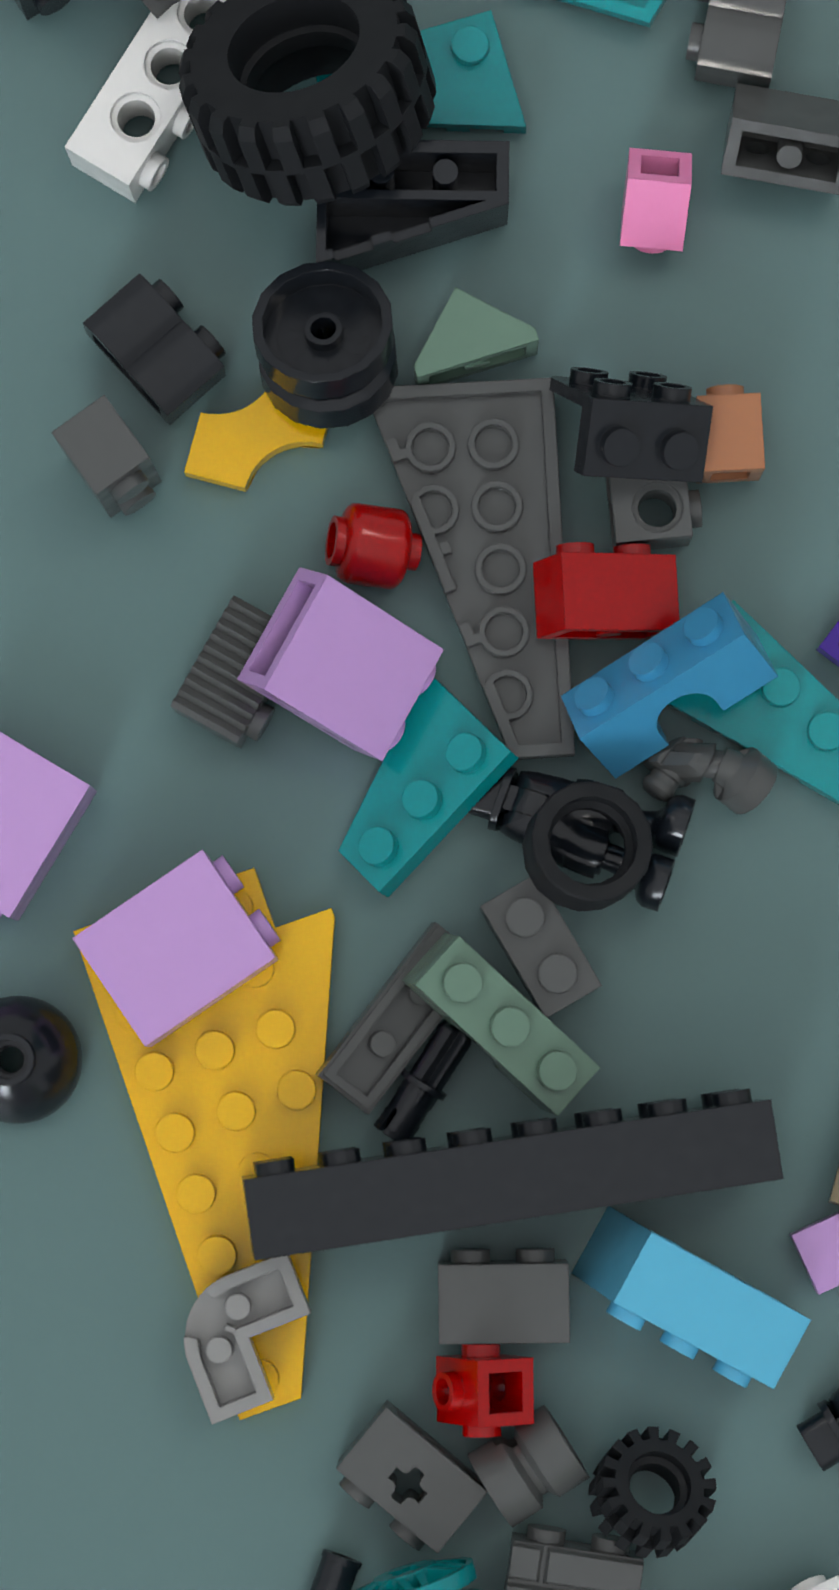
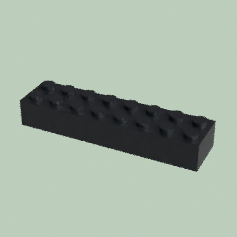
(512, 1176)

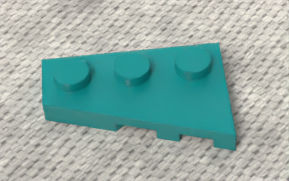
(470, 77)

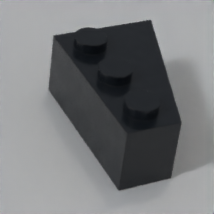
(429, 200)

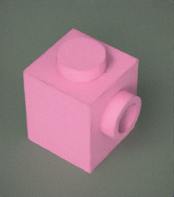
(656, 200)

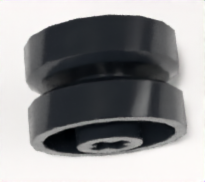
(325, 344)

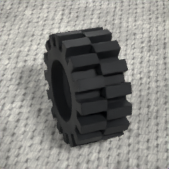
(629, 1518)

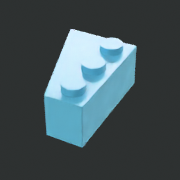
(690, 1301)

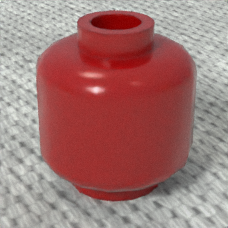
(372, 546)

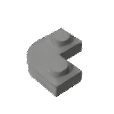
(222, 1330)

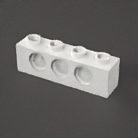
(131, 91)

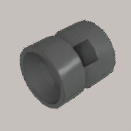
(528, 1467)

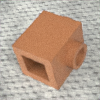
(735, 435)

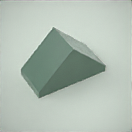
(471, 340)

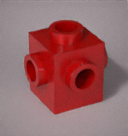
(484, 1390)

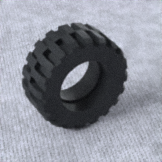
(317, 136)

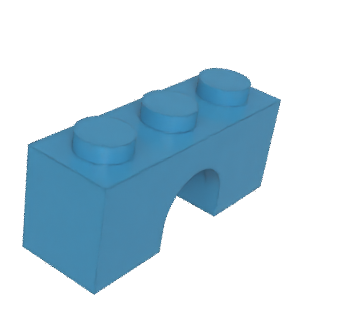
(702, 653)

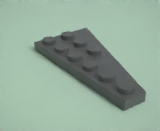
(489, 506)

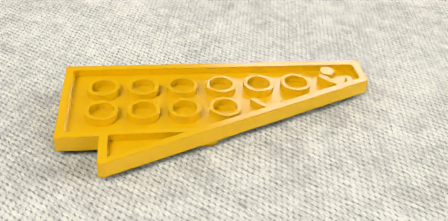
(231, 1094)

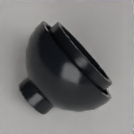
(50, 1059)

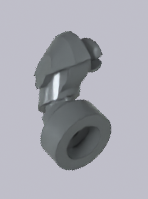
(739, 777)

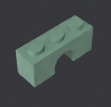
(502, 1023)

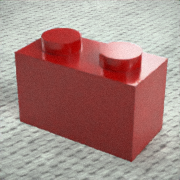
(605, 593)

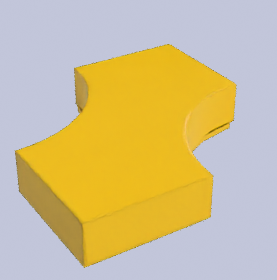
(236, 444)

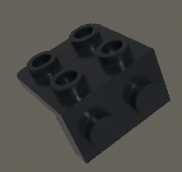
(637, 426)

